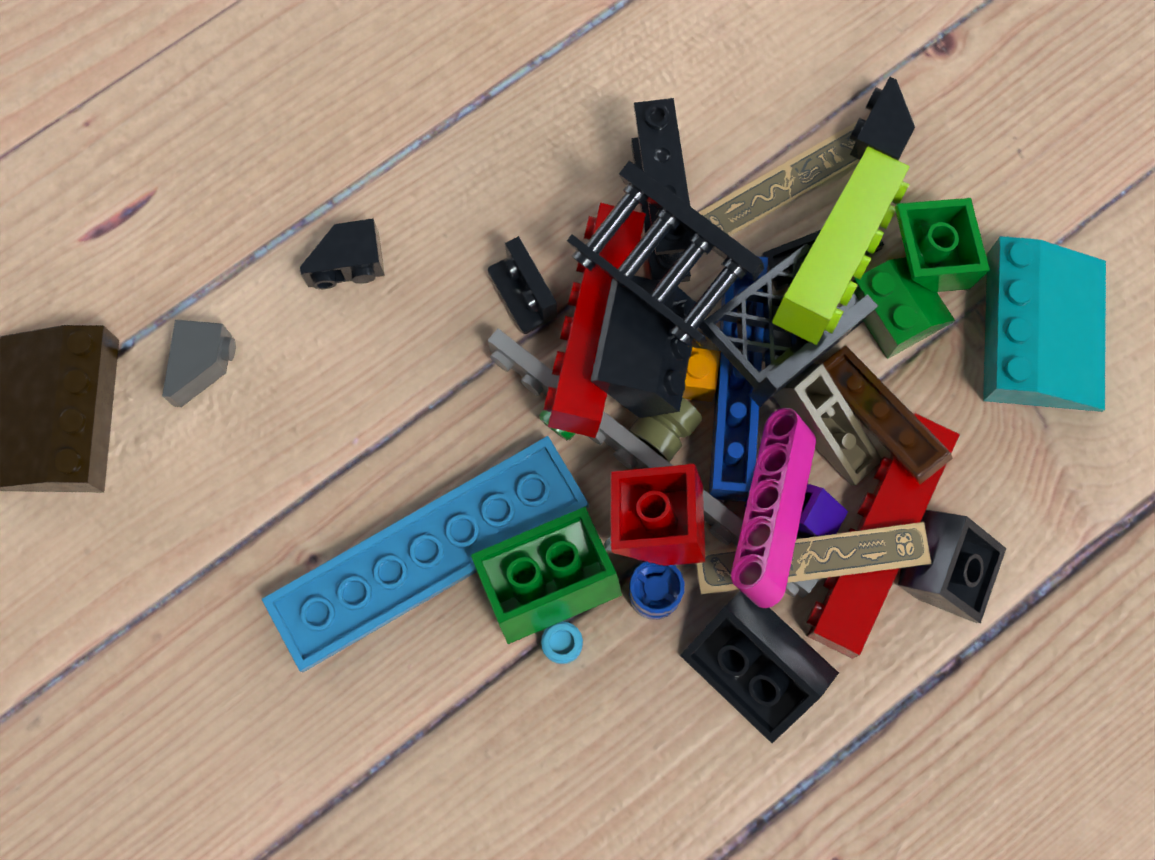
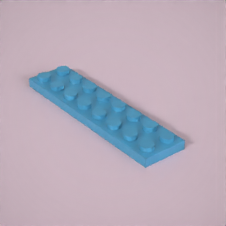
(420, 554)

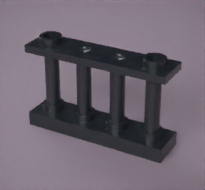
(660, 156)
(704, 238)

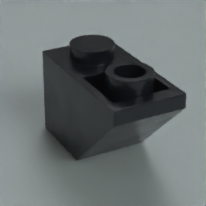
(887, 125)
(345, 254)

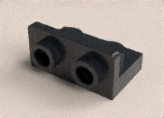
(523, 288)

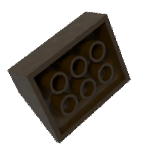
(56, 408)

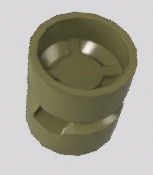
(664, 431)

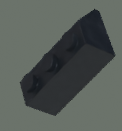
(638, 355)
(760, 666)

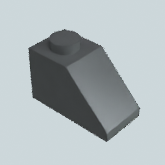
(196, 359)

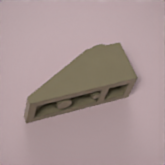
(832, 421)

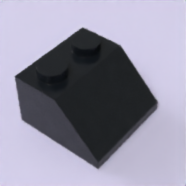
(961, 566)

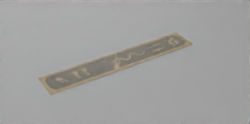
(783, 183)
(831, 556)

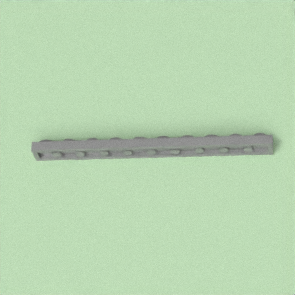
(628, 448)

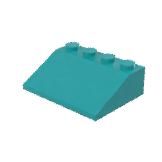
(1044, 326)

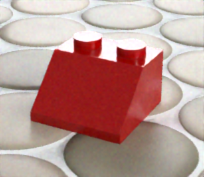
(658, 515)

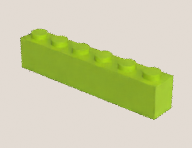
(841, 247)

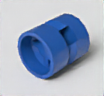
(656, 590)

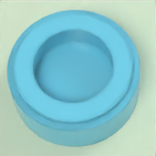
(562, 643)

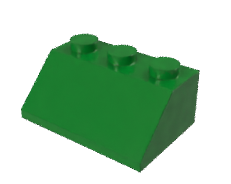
(547, 575)

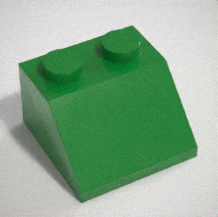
(942, 243)
(904, 308)

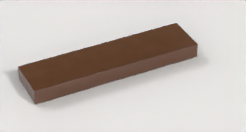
(886, 416)

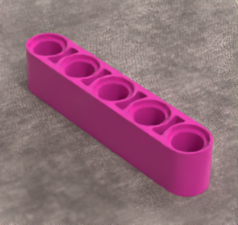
(774, 508)

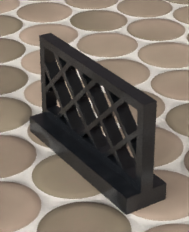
(791, 360)

